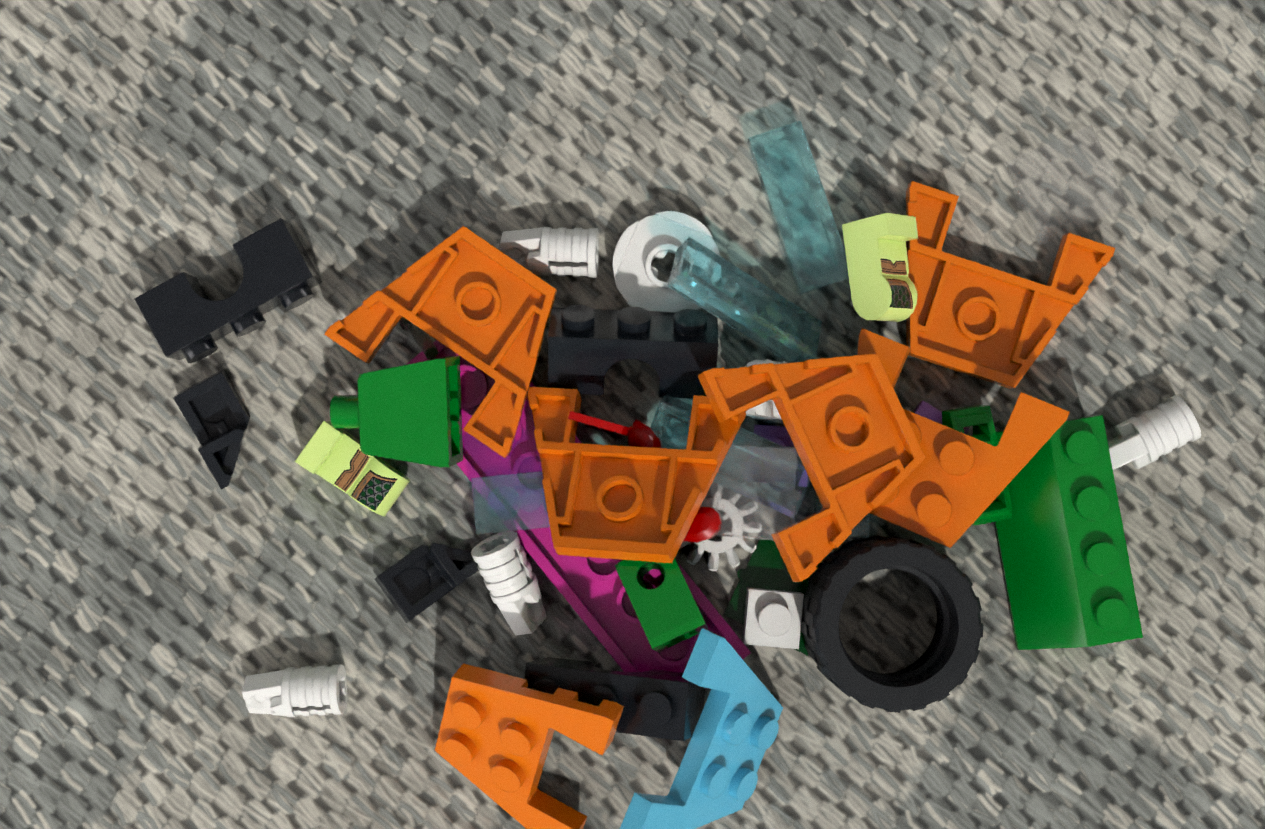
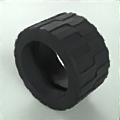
(951, 648)

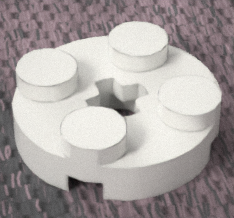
(653, 239)

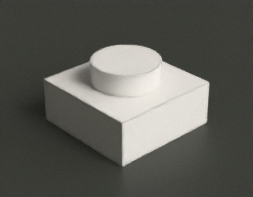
(772, 618)

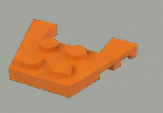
(476, 307)
(980, 315)
(844, 431)
(959, 471)
(624, 497)
(502, 734)

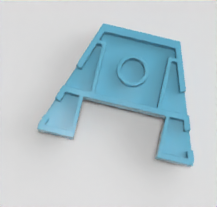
(724, 748)

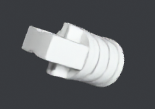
(554, 251)
(1154, 434)
(510, 581)
(297, 691)

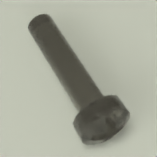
(421, 338)

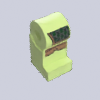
(880, 266)
(364, 477)

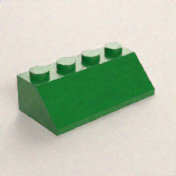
(1068, 545)

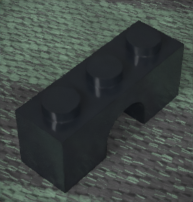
(273, 275)
(590, 341)
(653, 700)

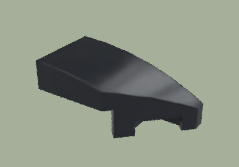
(217, 421)
(425, 577)

